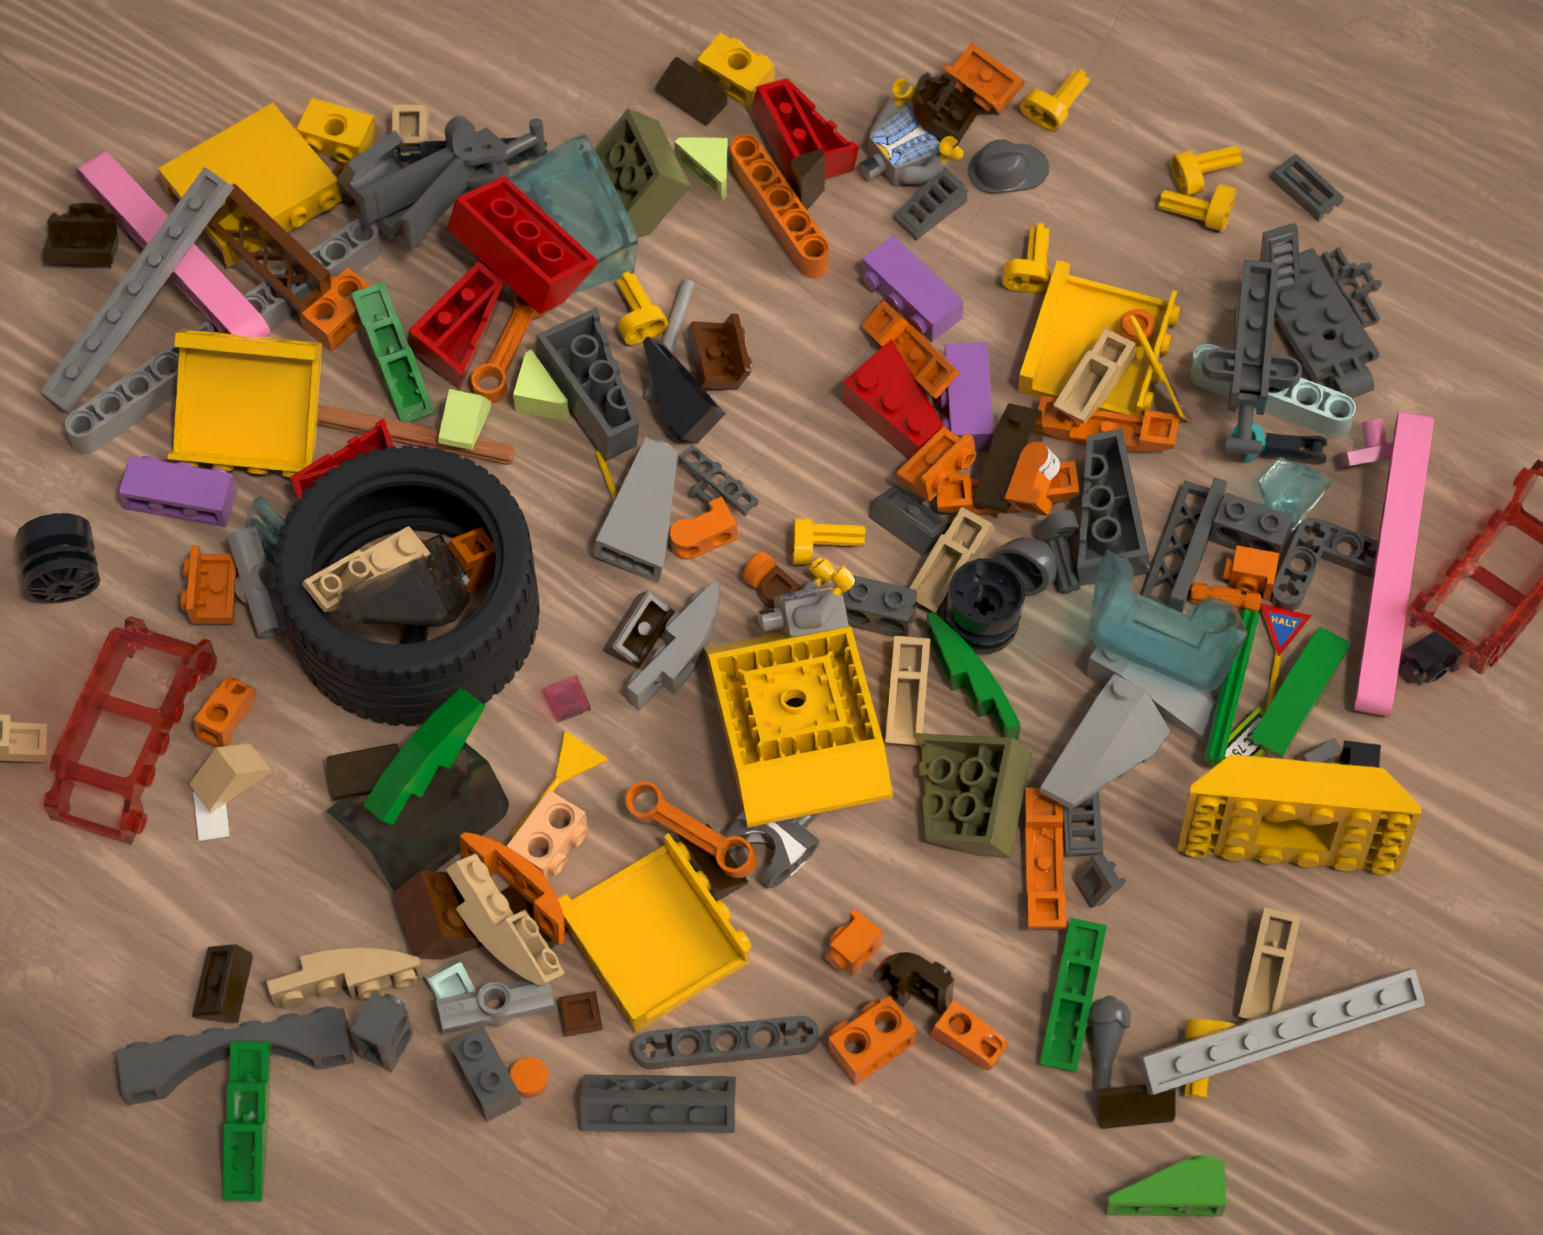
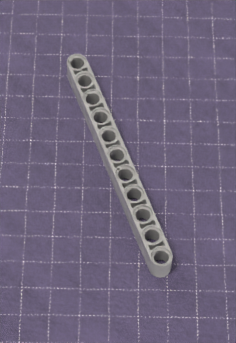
(162, 388)

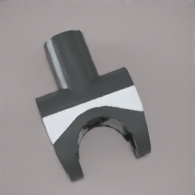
(787, 840)

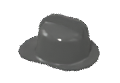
(1008, 167)

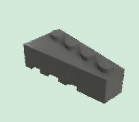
(590, 380)
(1109, 508)

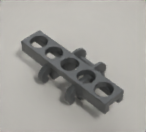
(1351, 271)
(729, 495)

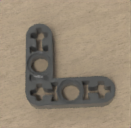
(1322, 548)

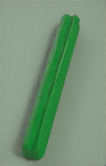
(1230, 695)

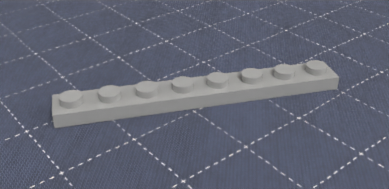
(137, 289)
(1281, 1031)

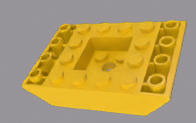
(802, 756)
(1300, 815)

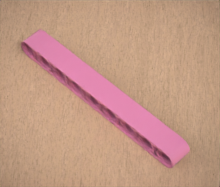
(195, 272)
(1393, 564)

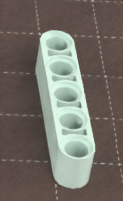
(1286, 402)

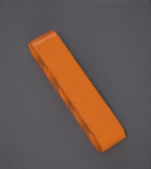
(780, 219)

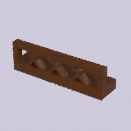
(282, 244)

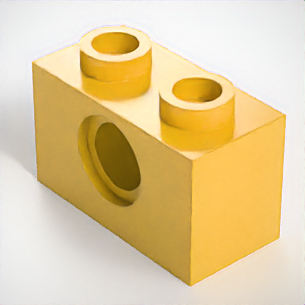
(728, 54)
(323, 119)

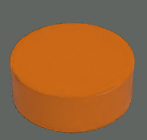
(1145, 321)
(758, 567)
(530, 1076)

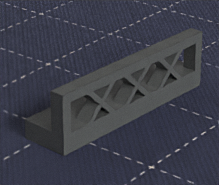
(1195, 545)
(658, 1106)

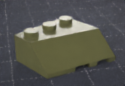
(973, 791)

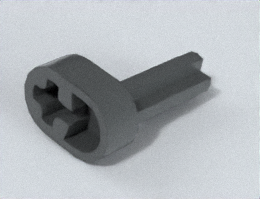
(1057, 532)

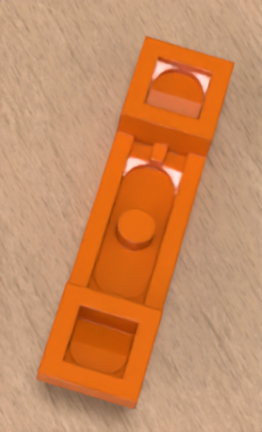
(922, 358)
(1141, 434)
(963, 489)
(1044, 861)
(522, 877)

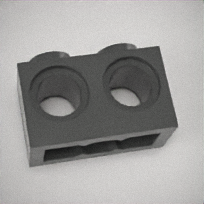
(1250, 525)
(880, 607)
(382, 1030)
(485, 1073)

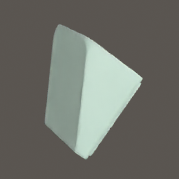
(449, 980)

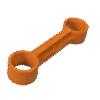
(505, 351)
(690, 829)

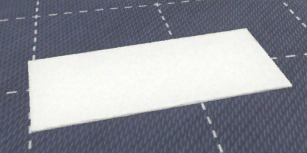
(209, 824)

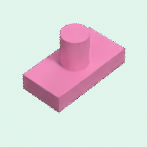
(1376, 445)

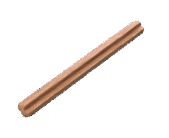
(411, 433)

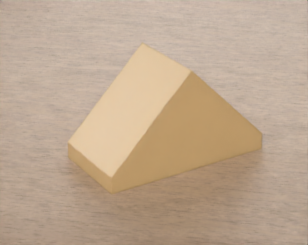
(228, 774)

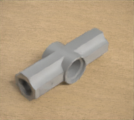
(257, 582)
(470, 1008)

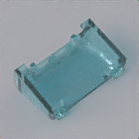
(581, 199)
(1180, 646)

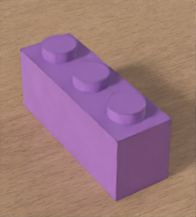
(912, 288)
(969, 394)
(178, 491)

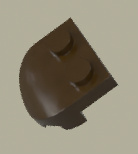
(941, 108)
(81, 236)
(916, 977)

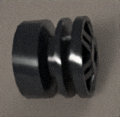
(57, 558)
(990, 590)

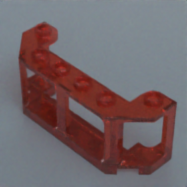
(1526, 607)
(121, 643)

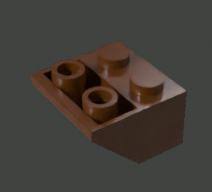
(431, 917)

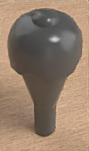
(1108, 1022)

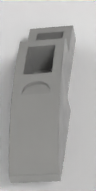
(686, 637)

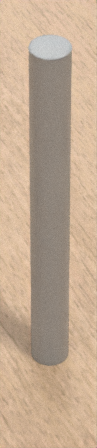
(673, 328)

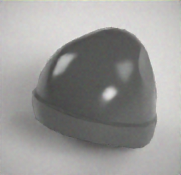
(1032, 561)

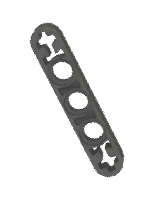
(742, 1031)

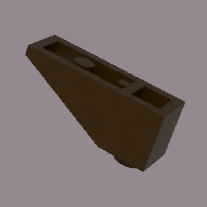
(1013, 433)

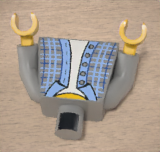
(903, 147)
(814, 607)

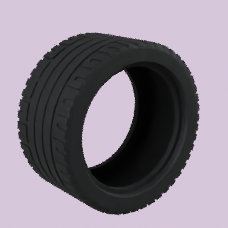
(380, 497)

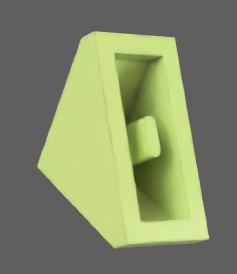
(705, 161)
(537, 392)
(463, 419)

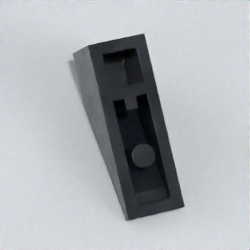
(679, 395)

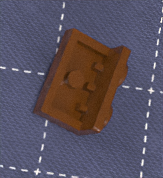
(720, 353)

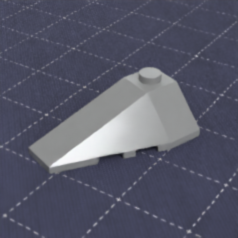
(1176, 702)
(1112, 738)

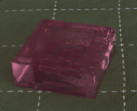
(566, 698)

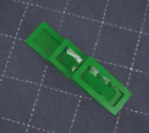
(392, 352)
(966, 669)
(1300, 692)
(431, 746)
(1073, 995)
(246, 1120)

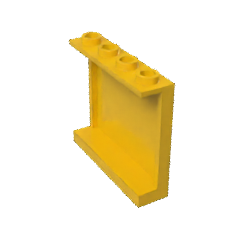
(266, 162)
(1072, 322)
(246, 401)
(655, 934)

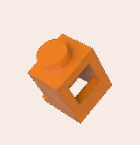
(1252, 570)
(854, 944)

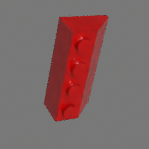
(520, 243)

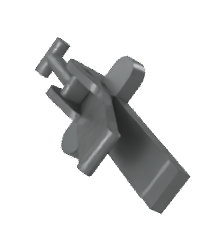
(440, 178)
(1250, 362)

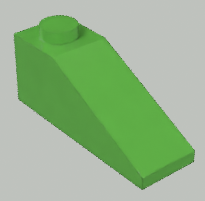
(1183, 1189)

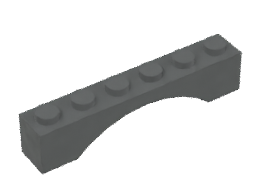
(156, 1069)

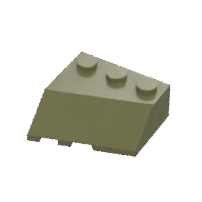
(642, 169)

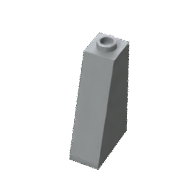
(640, 516)

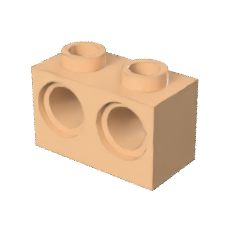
(539, 833)

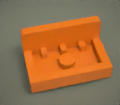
(985, 79)
(937, 463)
(210, 587)

